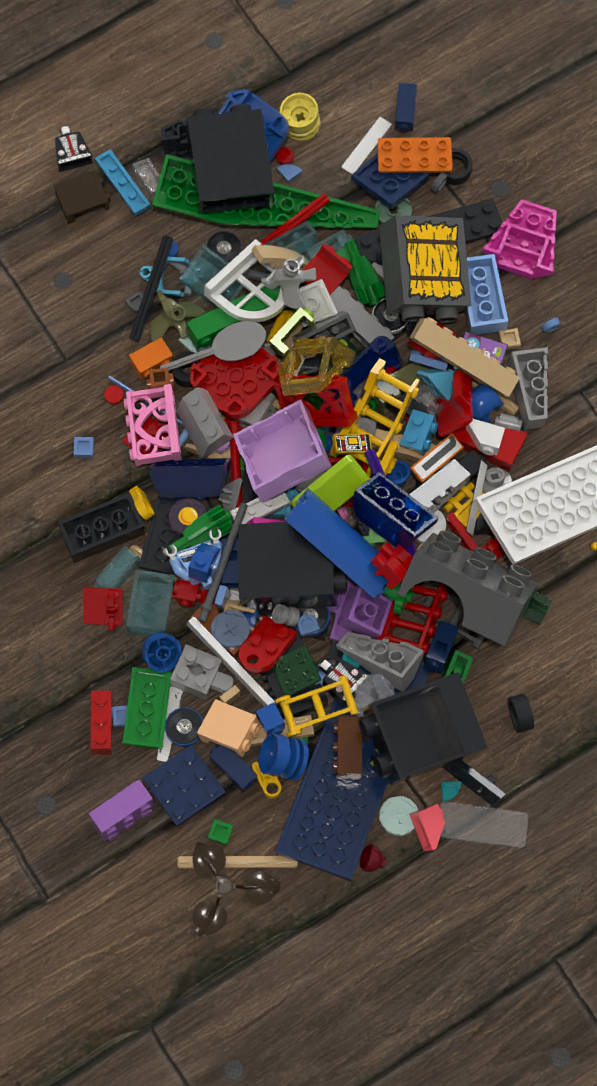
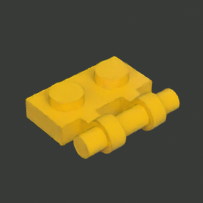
(462, 511)

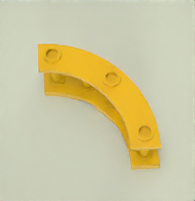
(378, 373)

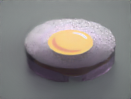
(184, 513)

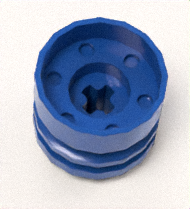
(283, 757)

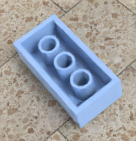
(487, 306)

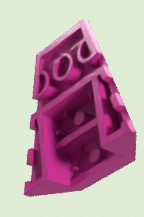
(525, 241)

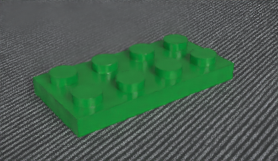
(146, 708)

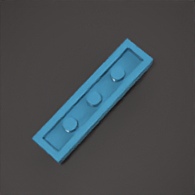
(122, 182)

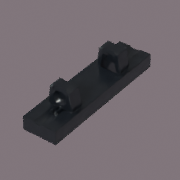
(476, 782)

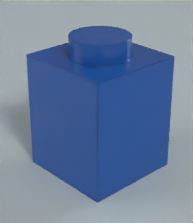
(270, 719)

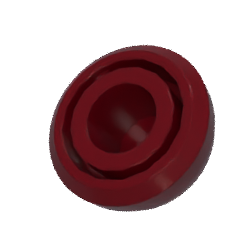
(372, 859)

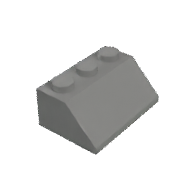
(203, 421)

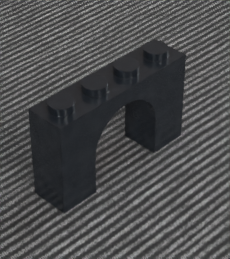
(275, 691)

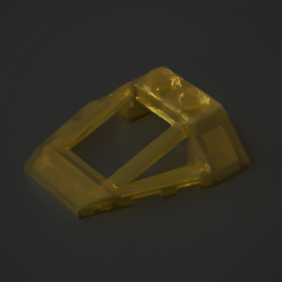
(329, 346)

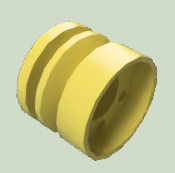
(301, 115)

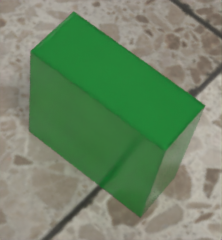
(220, 832)

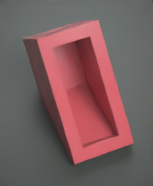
(428, 825)

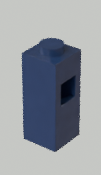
(405, 107)
(231, 573)
(441, 647)
(232, 767)

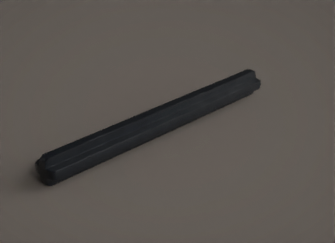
(151, 288)

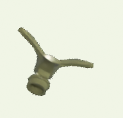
(172, 315)

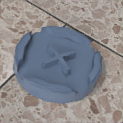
(230, 629)

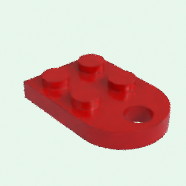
(266, 644)

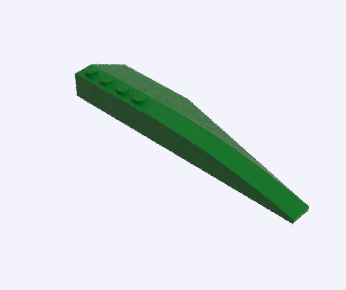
(177, 194)

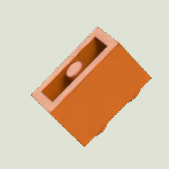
(150, 357)

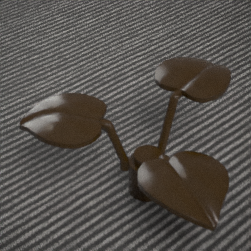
(210, 860)

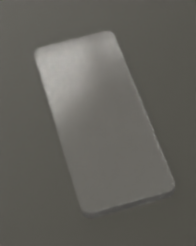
(484, 825)

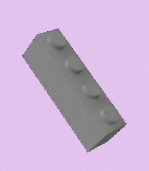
(366, 324)

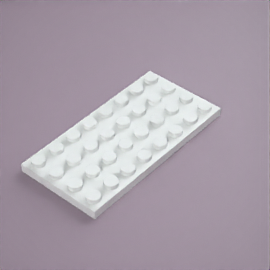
(544, 507)

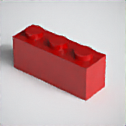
(101, 722)

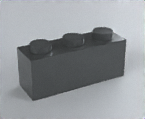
(334, 326)

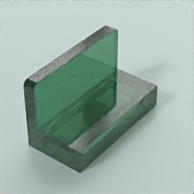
(537, 608)

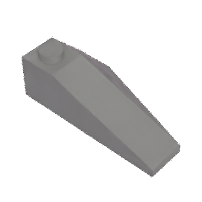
(382, 657)

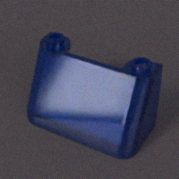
(380, 348)

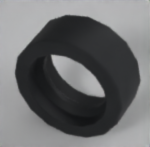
(456, 179)
(521, 713)

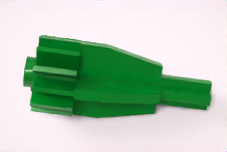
(364, 276)
(199, 530)

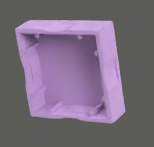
(282, 451)

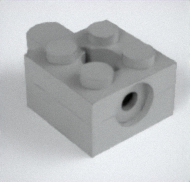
(200, 673)

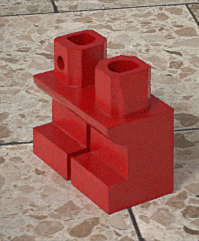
(392, 563)

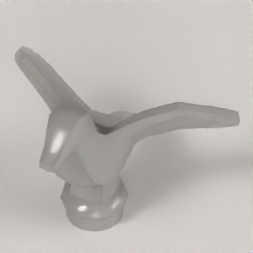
(289, 279)

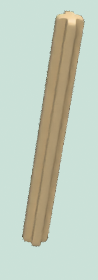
(246, 862)

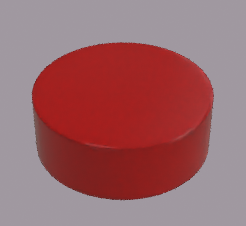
(284, 156)
(114, 395)

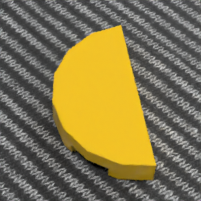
(388, 461)

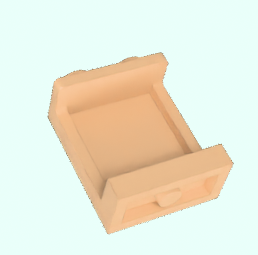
(229, 727)

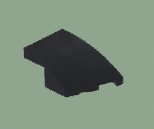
(175, 140)

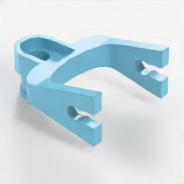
(144, 269)

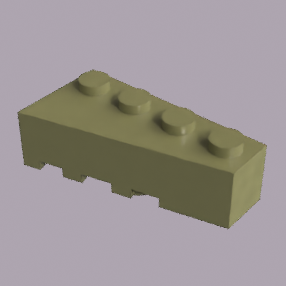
(407, 375)

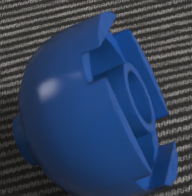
(161, 652)

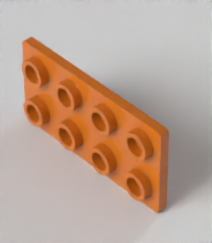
(414, 155)

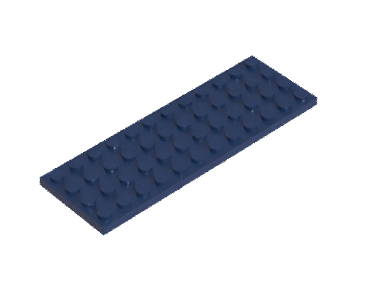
(335, 814)

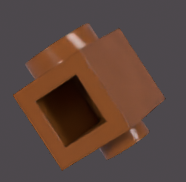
(159, 378)

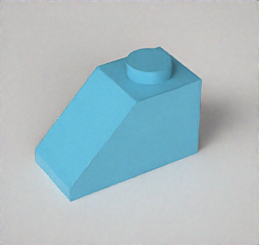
(438, 381)

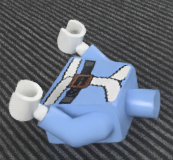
(182, 560)

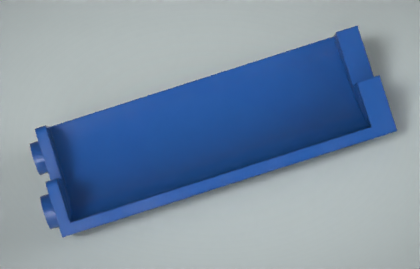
(337, 541)

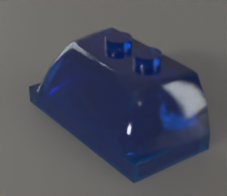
(190, 477)
(391, 511)

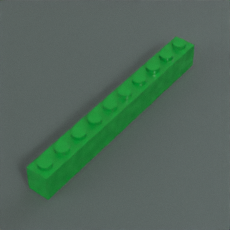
(207, 326)

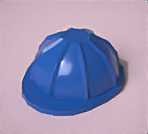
(400, 473)

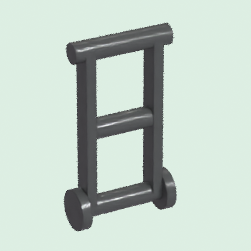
(476, 642)

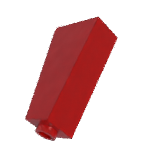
(509, 448)

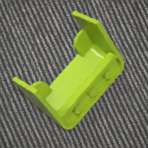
(338, 483)

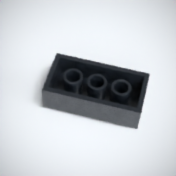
(101, 527)

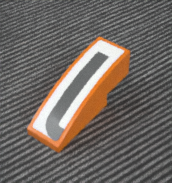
(436, 458)

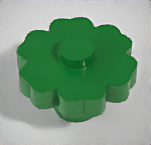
(400, 602)

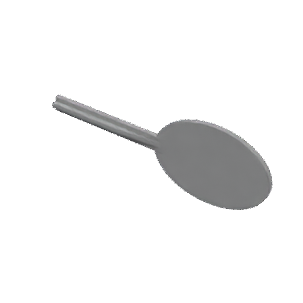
(231, 344)

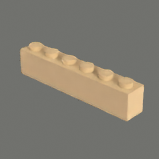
(464, 357)

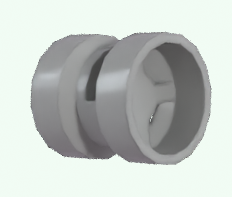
(284, 615)

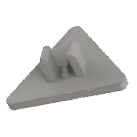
(230, 494)

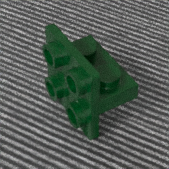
(296, 671)

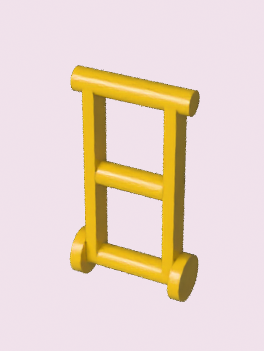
(297, 730)

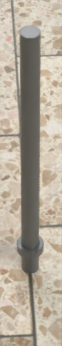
(206, 607)

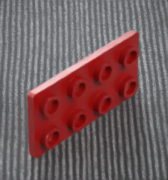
(458, 409)

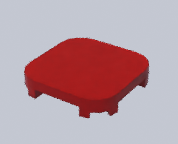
(239, 384)

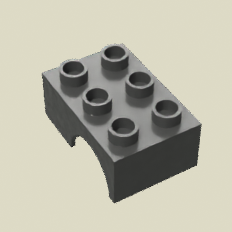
(490, 593)

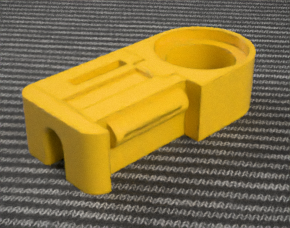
(142, 503)
(265, 780)

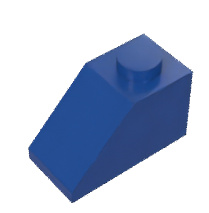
(203, 562)

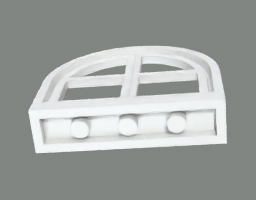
(234, 272)

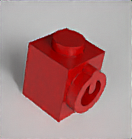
(186, 593)

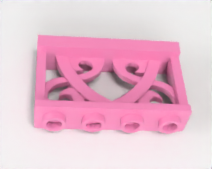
(171, 442)

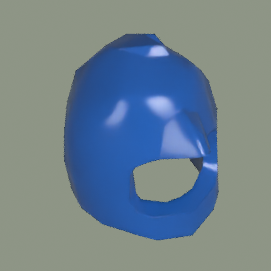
(484, 401)

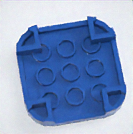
(274, 122)

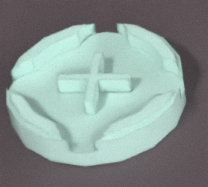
(395, 815)

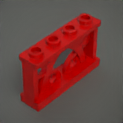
(330, 418)

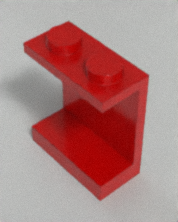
(329, 268)

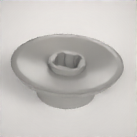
(495, 478)

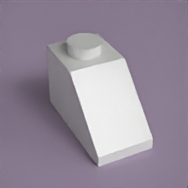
(486, 436)

